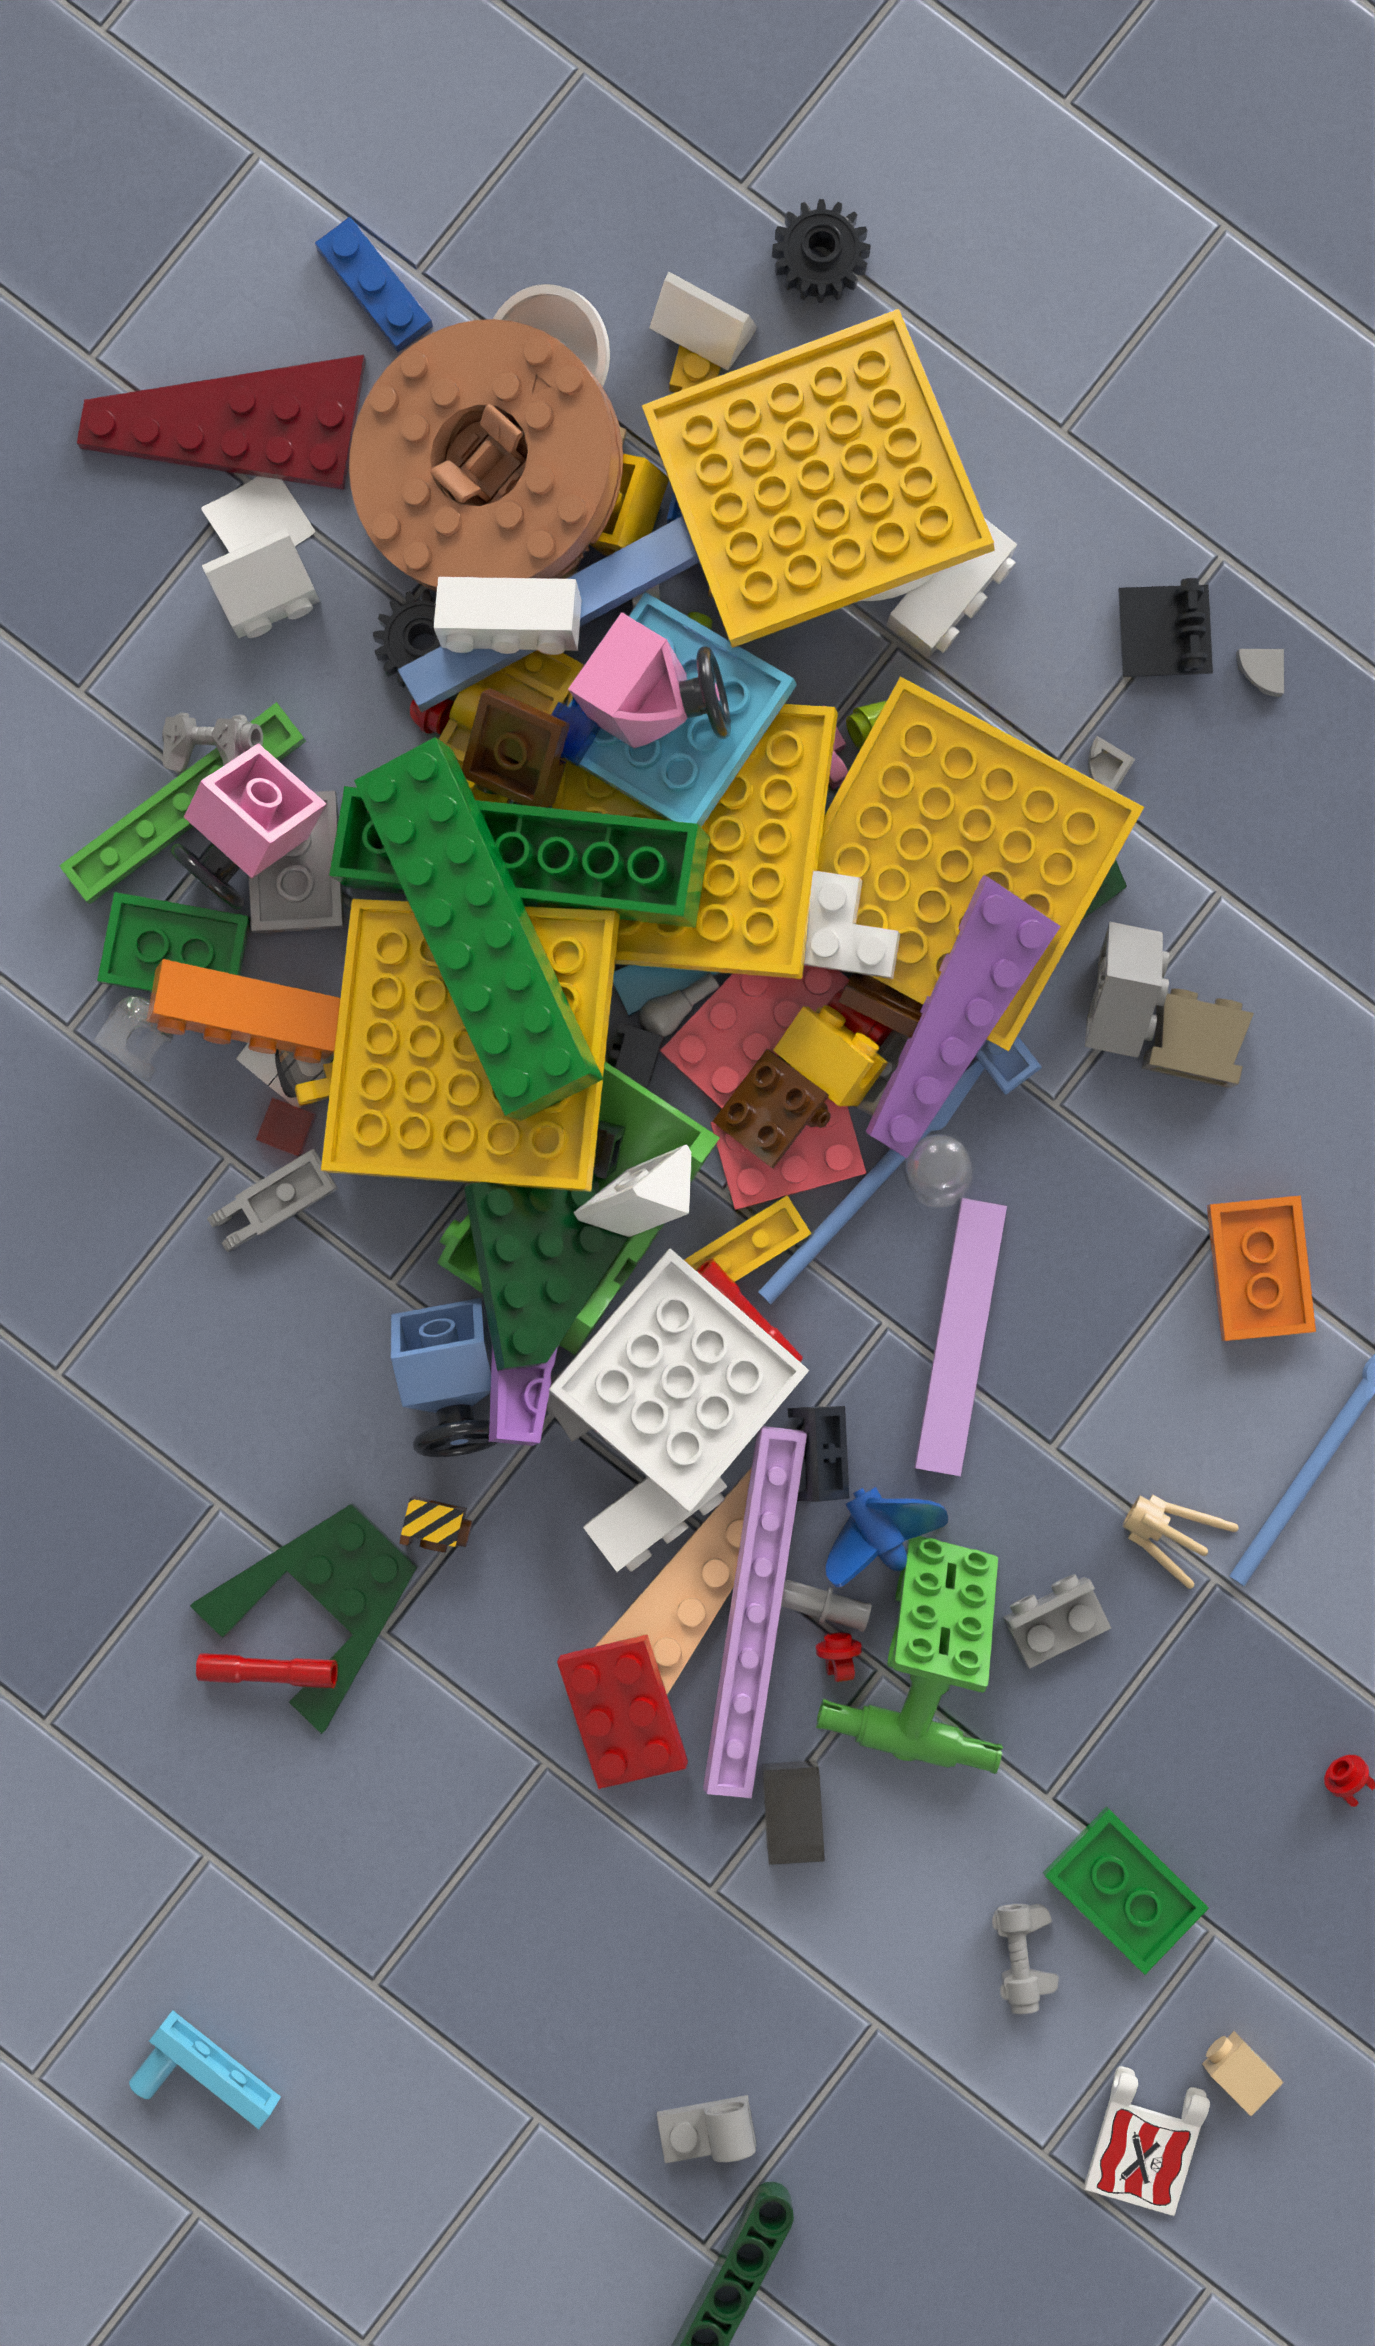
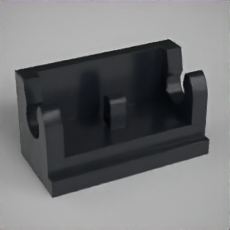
(824, 1453)

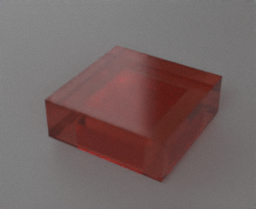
(286, 1127)

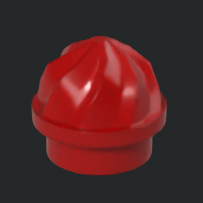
(434, 718)

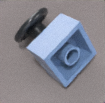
(445, 1369)

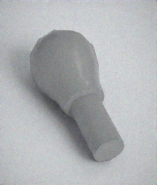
(666, 1012)

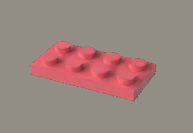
(742, 1022)

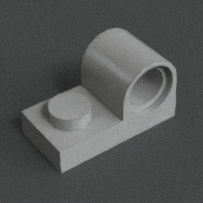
(709, 2128)

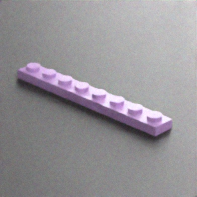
(754, 1612)

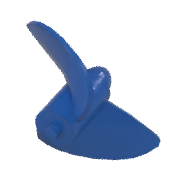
(879, 1530)

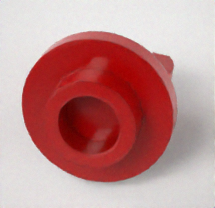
(838, 1652)
(1347, 1777)

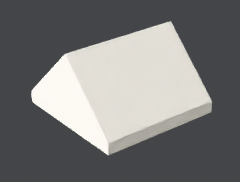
(701, 322)
(643, 1195)

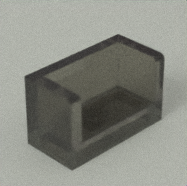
(793, 1812)

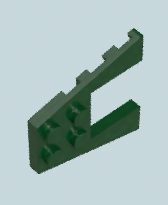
(349, 1571)

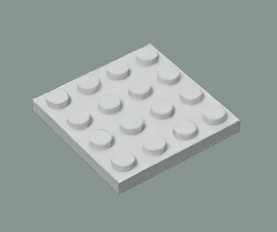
(678, 1380)

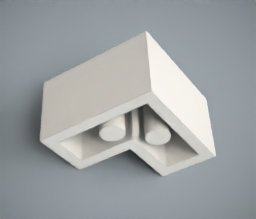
(836, 939)

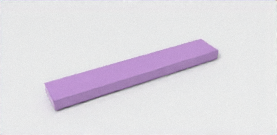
(960, 1337)

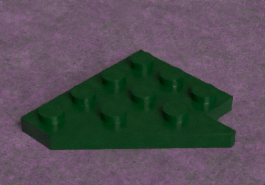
(535, 1265)

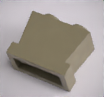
(1198, 1039)

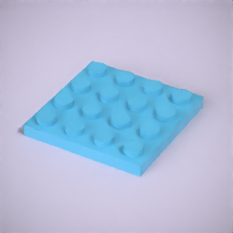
(690, 766)

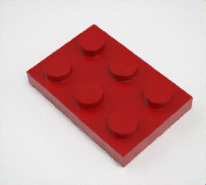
(622, 1711)

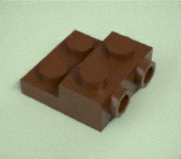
(515, 751)

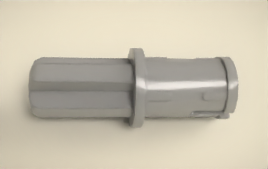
(826, 1605)

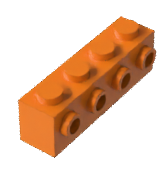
(244, 1011)

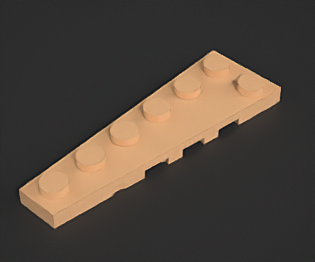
(688, 1589)

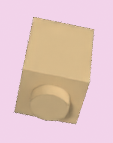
(1241, 2072)

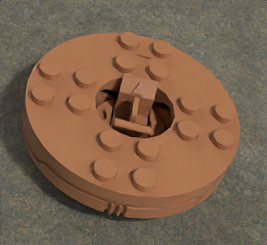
(485, 456)

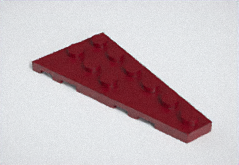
(260, 423)

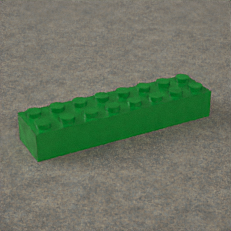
(558, 859)
(478, 930)

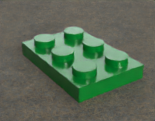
(149, 930)
(1125, 1890)

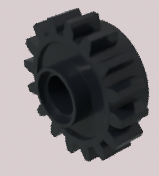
(825, 229)
(401, 630)

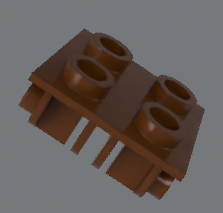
(772, 1108)

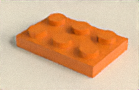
(1261, 1268)

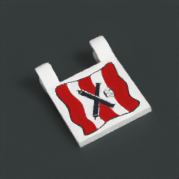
(1144, 2152)

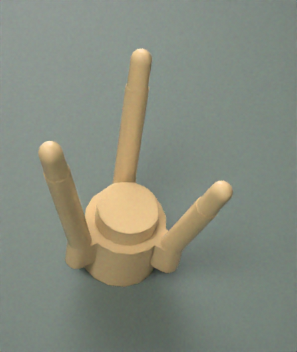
(1148, 1521)

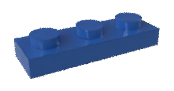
(374, 284)

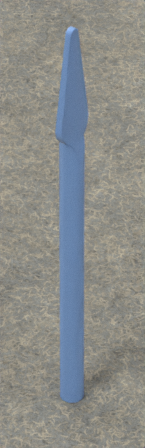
(861, 1194)
(1307, 1476)

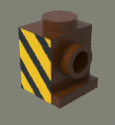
(435, 1524)

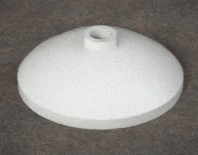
(565, 317)

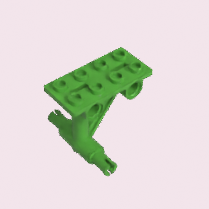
(940, 1642)

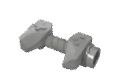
(229, 735)
(1020, 1983)

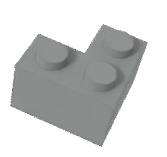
(1127, 990)

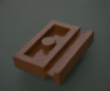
(882, 1003)

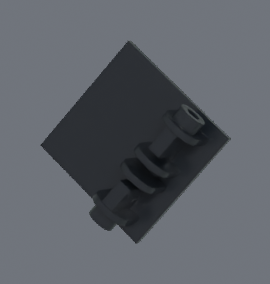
(1165, 630)

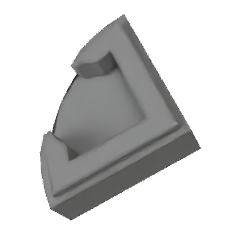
(1263, 669)
(1108, 764)

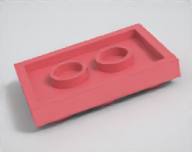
(812, 1161)

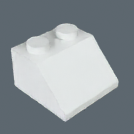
(262, 584)

